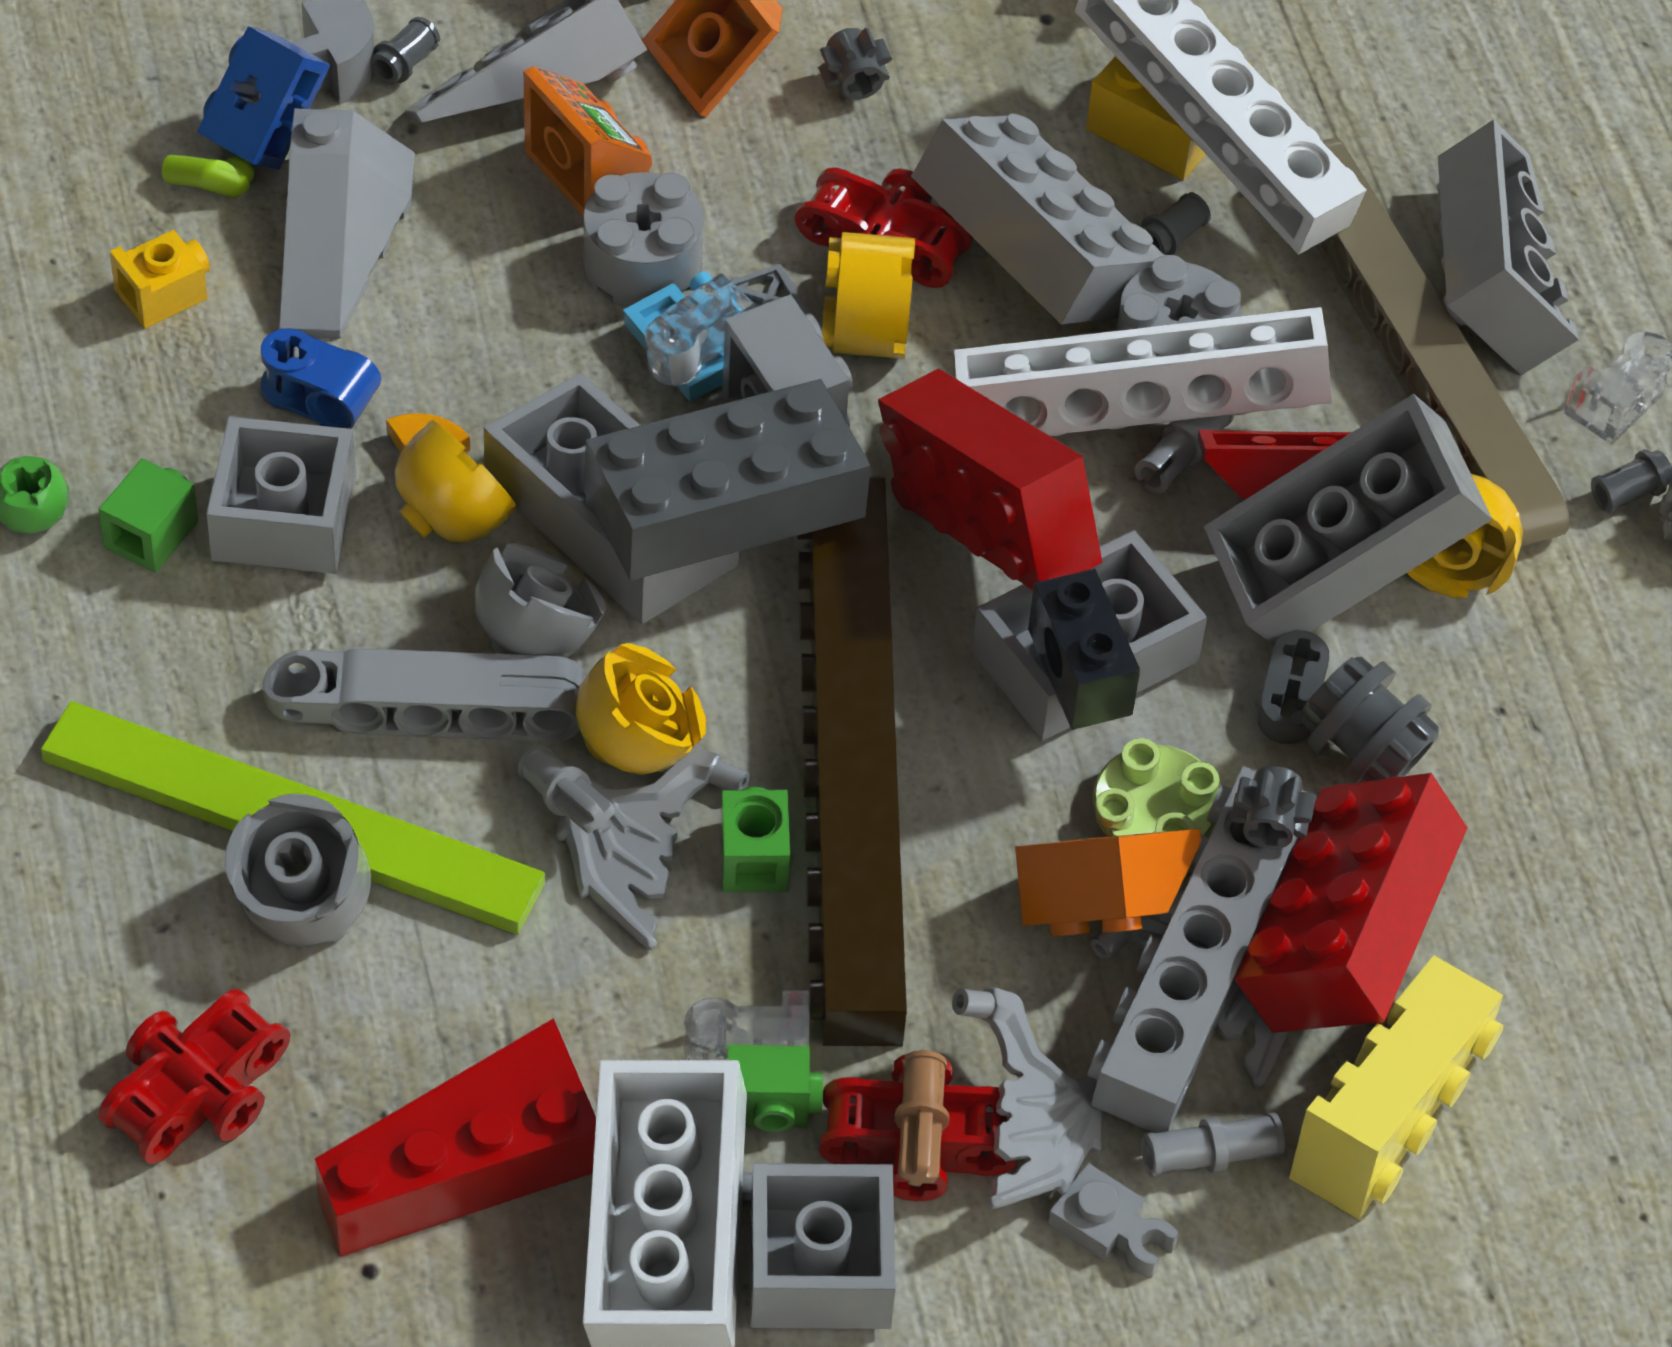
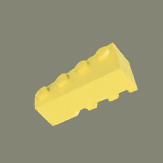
(1397, 1083)

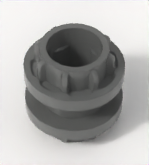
(1369, 722)

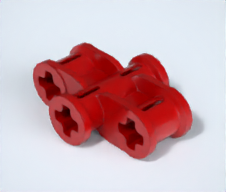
(887, 211)
(194, 1076)
(878, 1137)

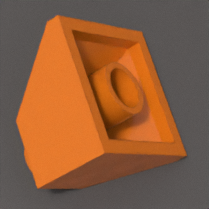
(711, 44)

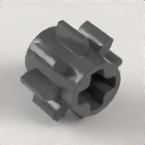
(854, 63)
(1273, 807)

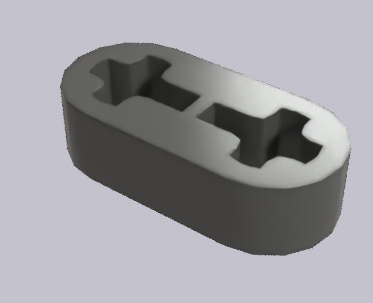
(1282, 684)

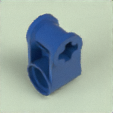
(322, 384)

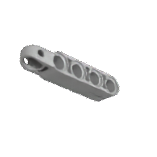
(428, 693)

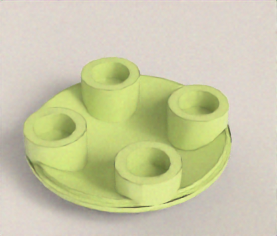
(1154, 791)

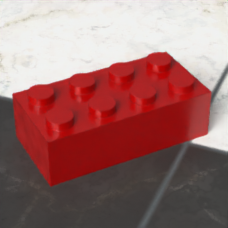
(989, 479)
(1352, 904)

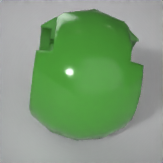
(32, 494)

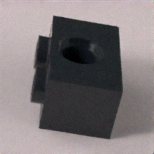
(1083, 649)

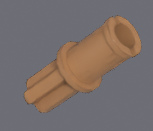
(921, 1116)

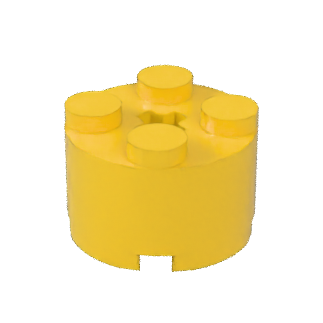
(871, 297)

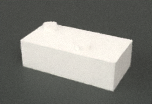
(666, 1204)

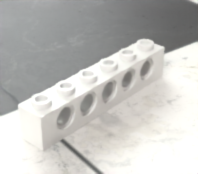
(1231, 115)
(1156, 372)

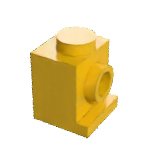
(160, 277)

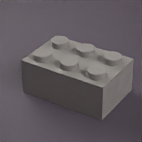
(1150, 604)

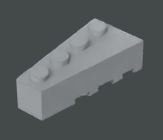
(1500, 250)

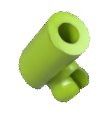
(221, 177)

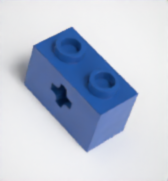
(285, 79)

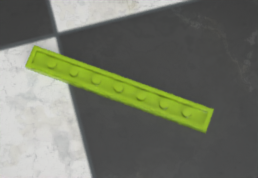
(227, 790)

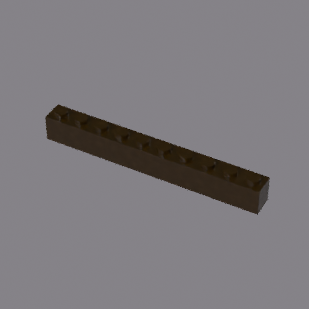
(853, 782)

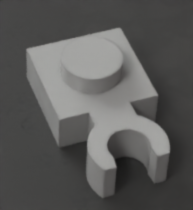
(1107, 1215)

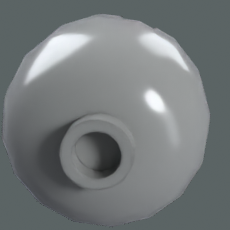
(531, 606)

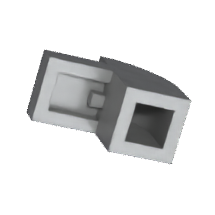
(342, 37)

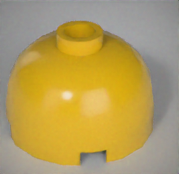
(448, 489)
(1483, 556)
(637, 713)

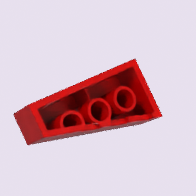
(463, 1146)

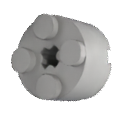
(642, 235)
(1176, 294)
(277, 841)

